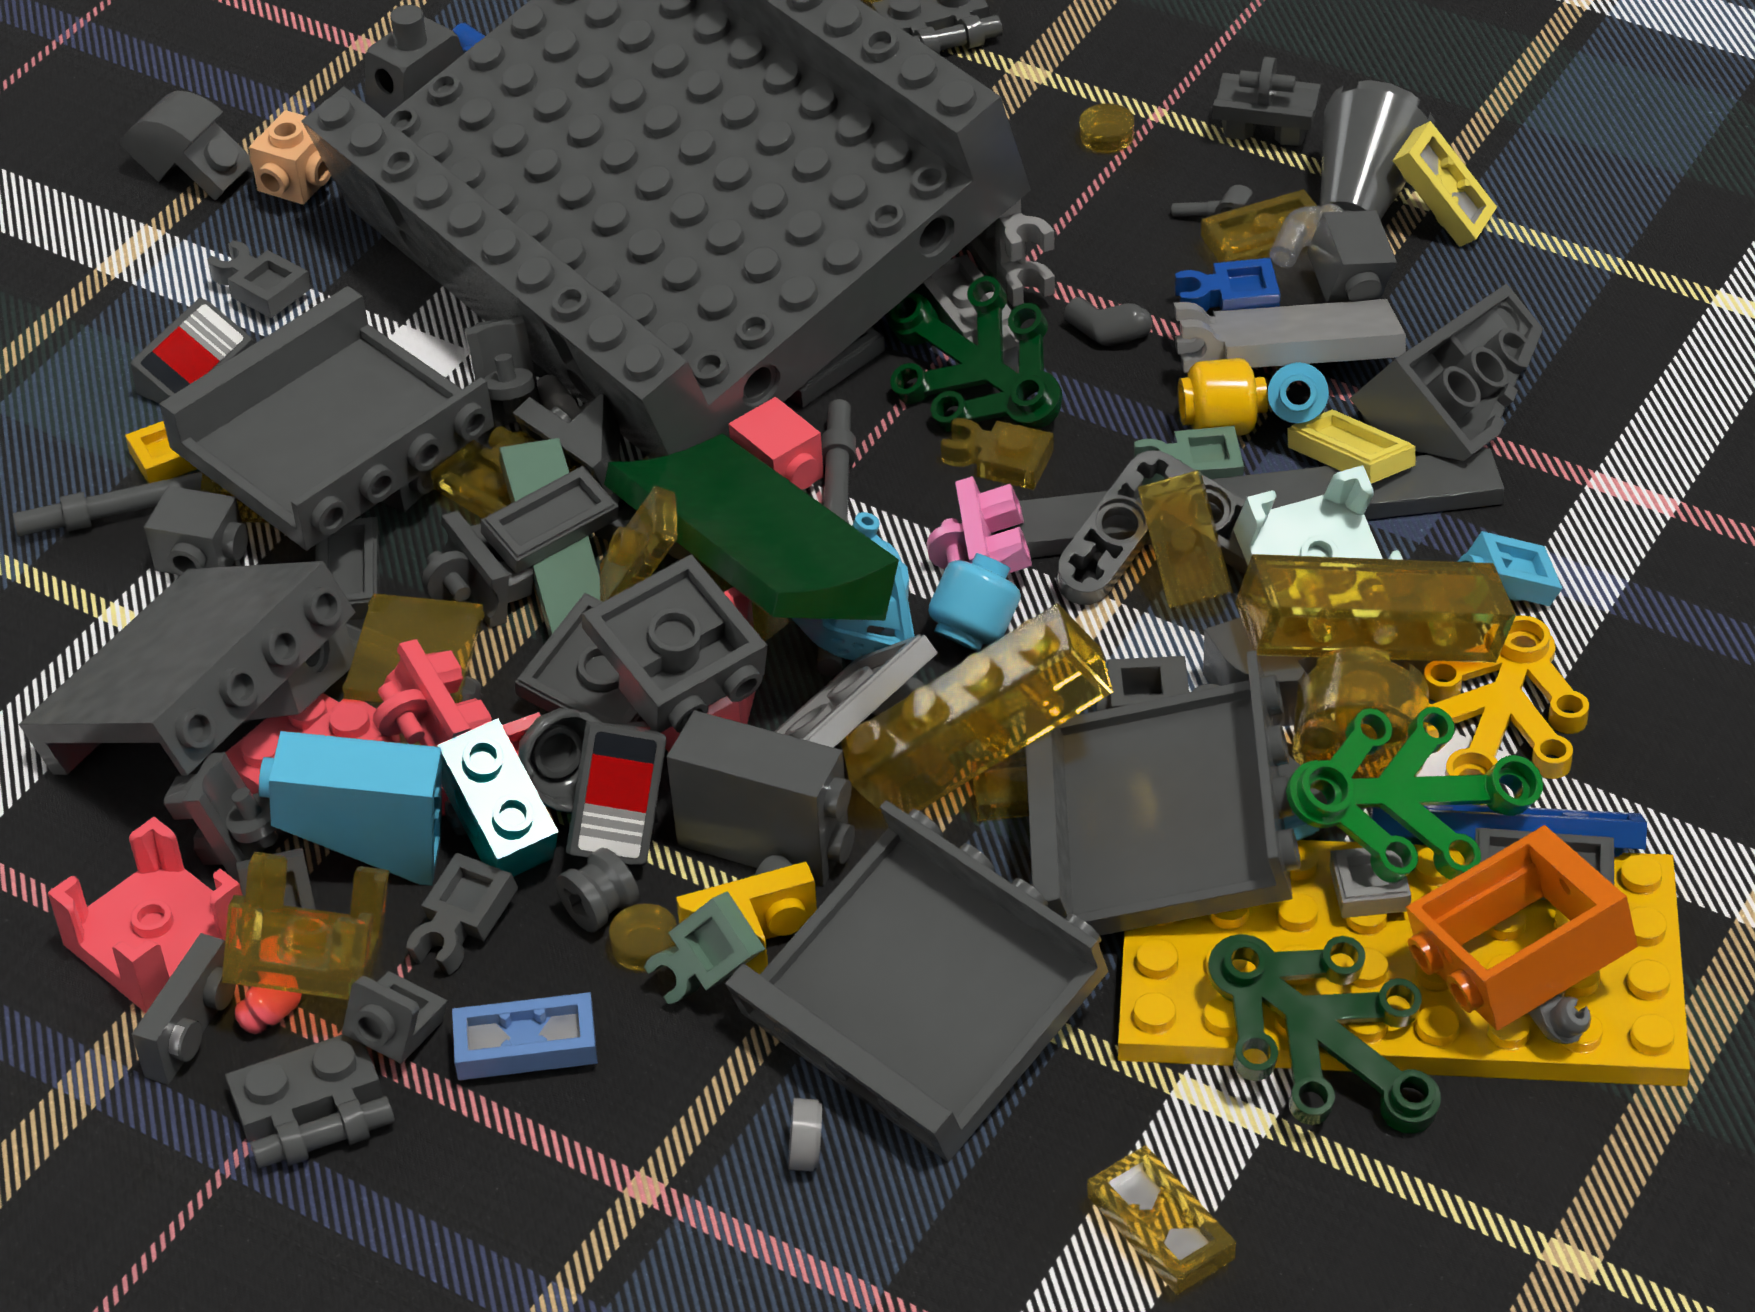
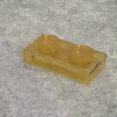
(1251, 229)
(1185, 540)

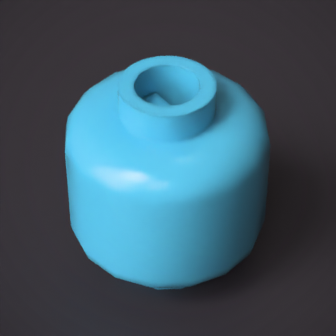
(974, 602)

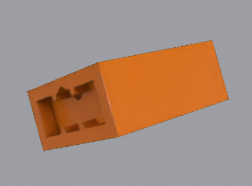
(1497, 889)

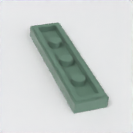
(571, 571)

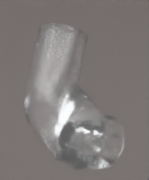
(1297, 232)

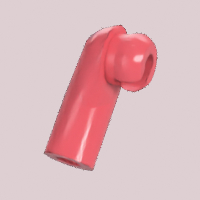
(264, 1008)

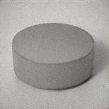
(805, 1134)

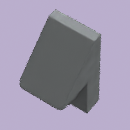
(588, 439)

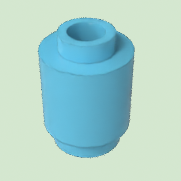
(1318, 393)

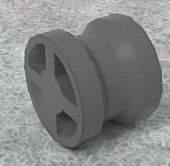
(597, 889)

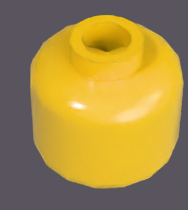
(1222, 395)

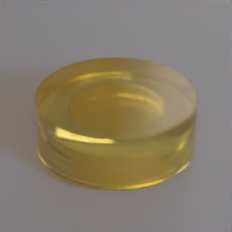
(1106, 127)
(640, 933)

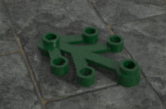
(978, 363)
(1318, 1021)

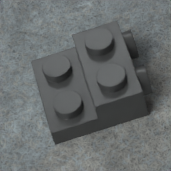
(677, 645)

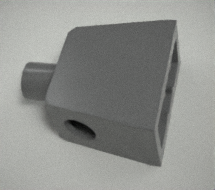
(407, 58)

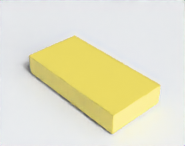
(1351, 443)

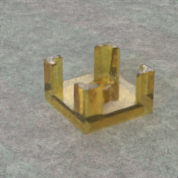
(301, 946)

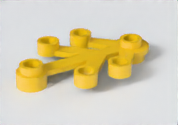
(1525, 653)

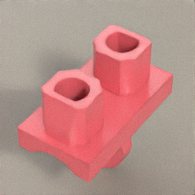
(420, 700)

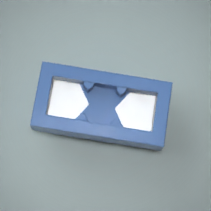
(524, 1036)

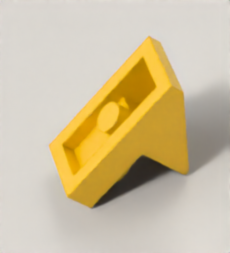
(771, 903)

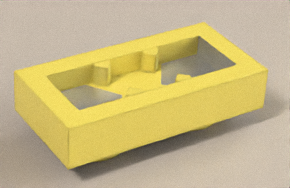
(1444, 184)

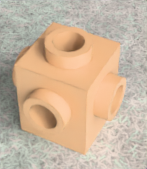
(287, 160)

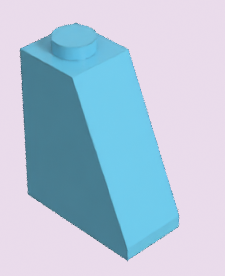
(359, 799)

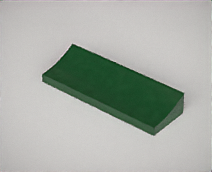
(764, 533)

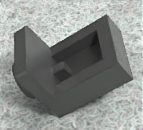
(392, 1015)

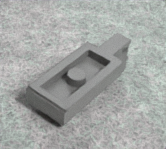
(948, 296)

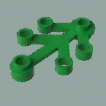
(1405, 795)

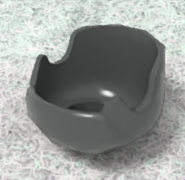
(553, 754)

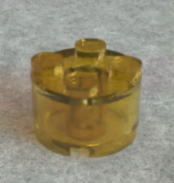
(1341, 688)

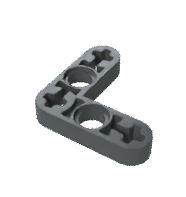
(1120, 553)

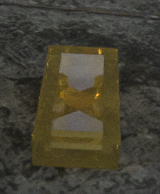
(1161, 1219)

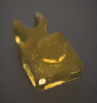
(1004, 455)

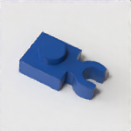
(1231, 286)

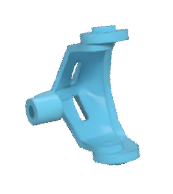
(850, 637)

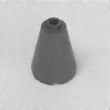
(1360, 141)

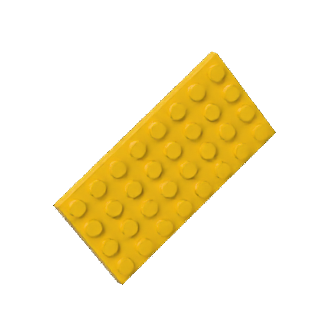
(1633, 1002)

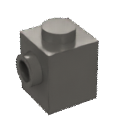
(1351, 256)
(195, 531)

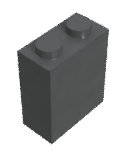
(759, 795)

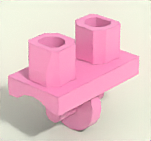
(981, 517)

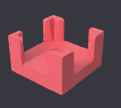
(146, 921)

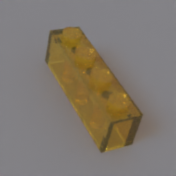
(1386, 604)
(977, 713)

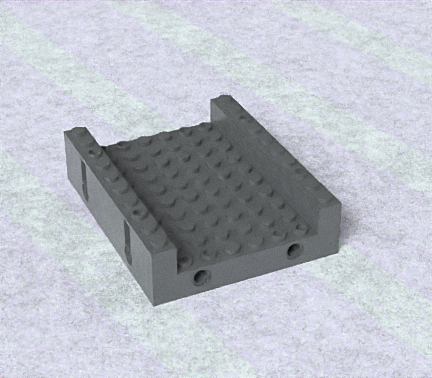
(682, 191)

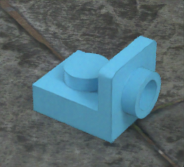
(1521, 565)

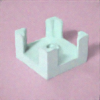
(1312, 527)

